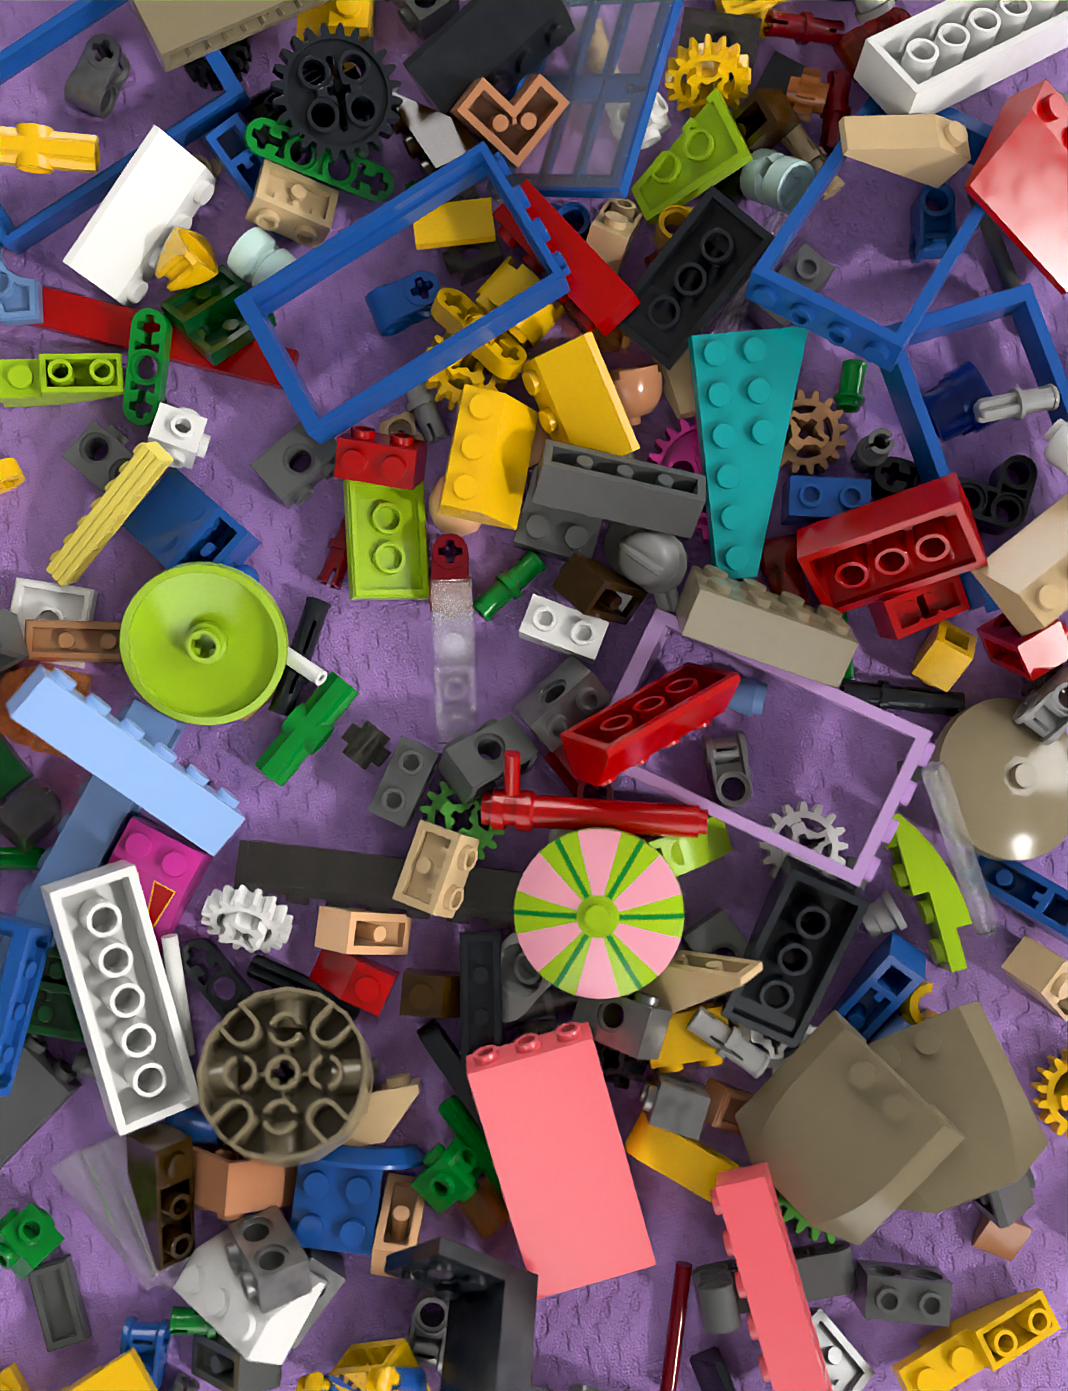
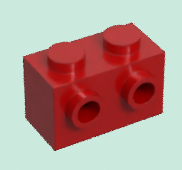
(380, 458)

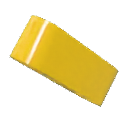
(677, 1157)

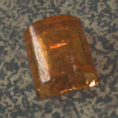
(485, 1209)

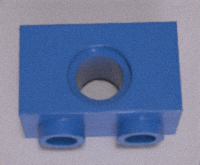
(818, 498)

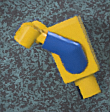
(371, 1367)

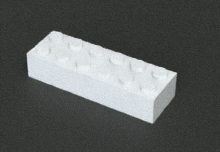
(958, 51)
(121, 995)

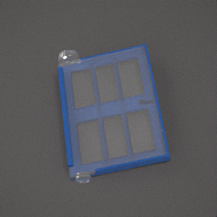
(611, 80)

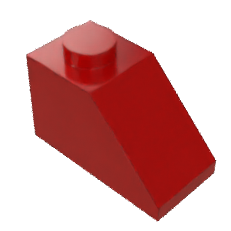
(355, 979)

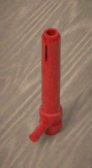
(529, 811)

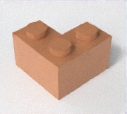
(513, 125)
(237, 1185)

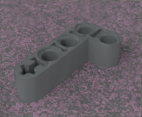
(823, 1268)

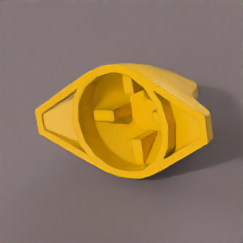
(186, 260)

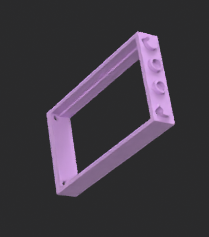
(901, 791)

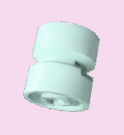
(775, 179)
(257, 256)

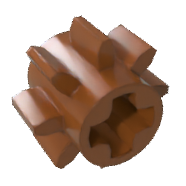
(807, 94)

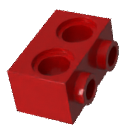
(919, 608)
(1027, 654)

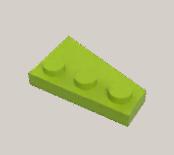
(698, 158)

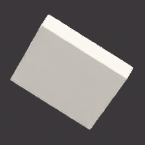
(52, 602)

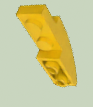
(976, 1341)

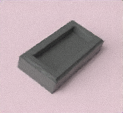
(59, 1303)

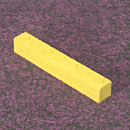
(109, 512)

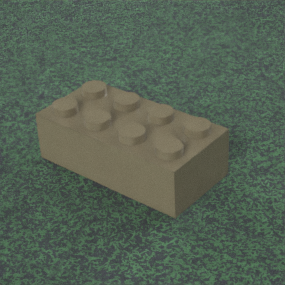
(765, 625)

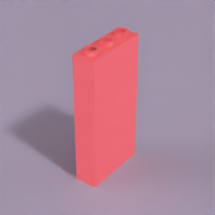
(560, 1158)

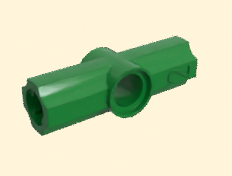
(306, 729)

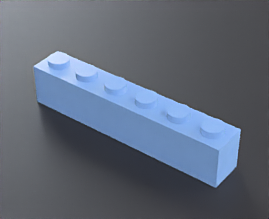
(124, 759)

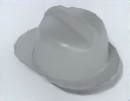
(645, 556)
(520, 981)

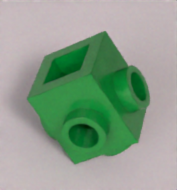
(448, 1174)
(27, 1239)

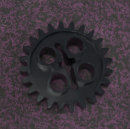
(301, 98)

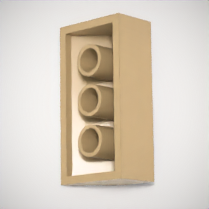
(1031, 571)

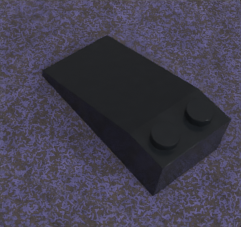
(694, 276)
(800, 944)

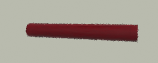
(676, 1326)

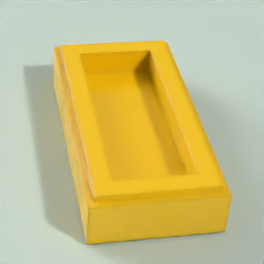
(456, 224)

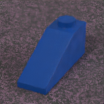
(233, 156)
(1028, 895)
(882, 984)

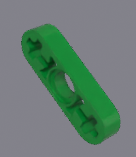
(135, 354)

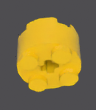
(504, 285)

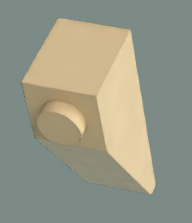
(909, 145)
(698, 977)

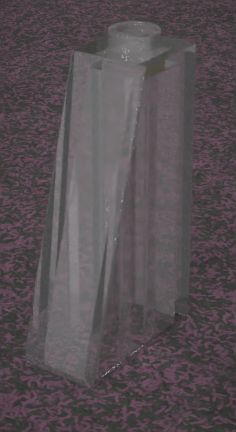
(102, 1189)

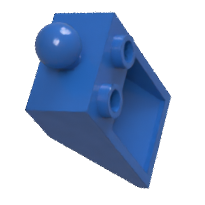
(187, 526)

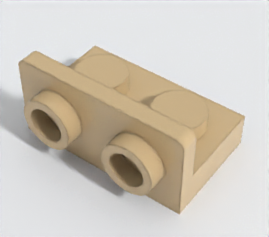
(292, 205)
(436, 870)

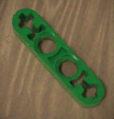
(318, 169)

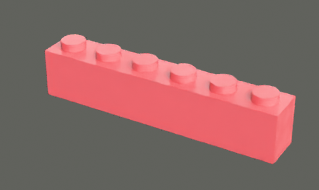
(769, 1280)

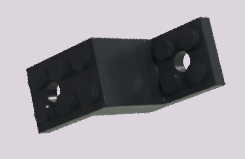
(488, 1313)

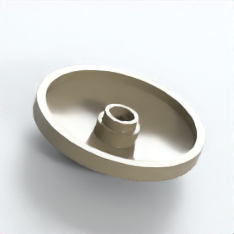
(1006, 781)

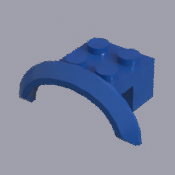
(340, 1196)

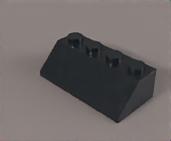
(488, 41)

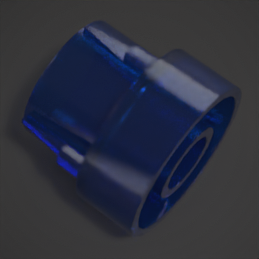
(953, 400)

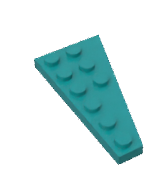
(743, 413)

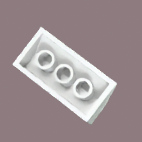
(128, 230)

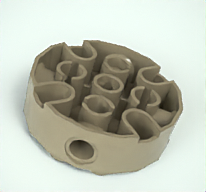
(257, 1046)

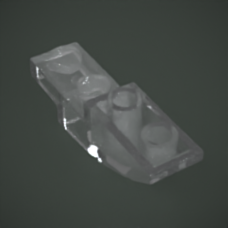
(454, 659)

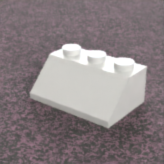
(219, 1298)

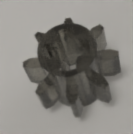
(366, 745)

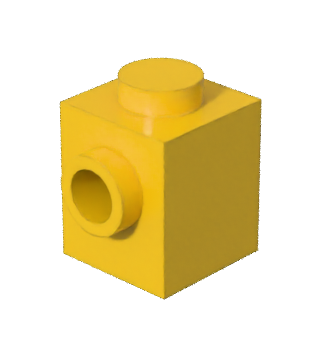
(944, 655)

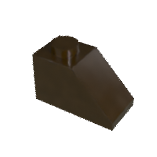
(765, 118)
(598, 590)
(430, 993)

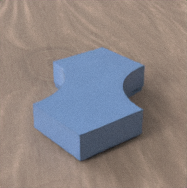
(19, 298)

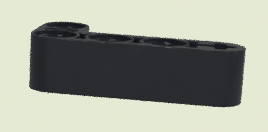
(982, 497)

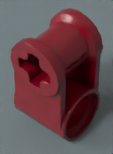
(445, 571)

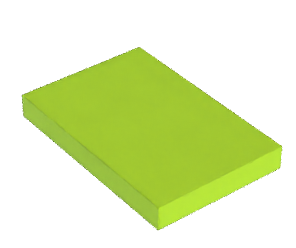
(386, 542)

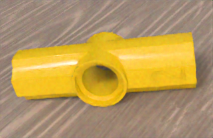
(42, 150)

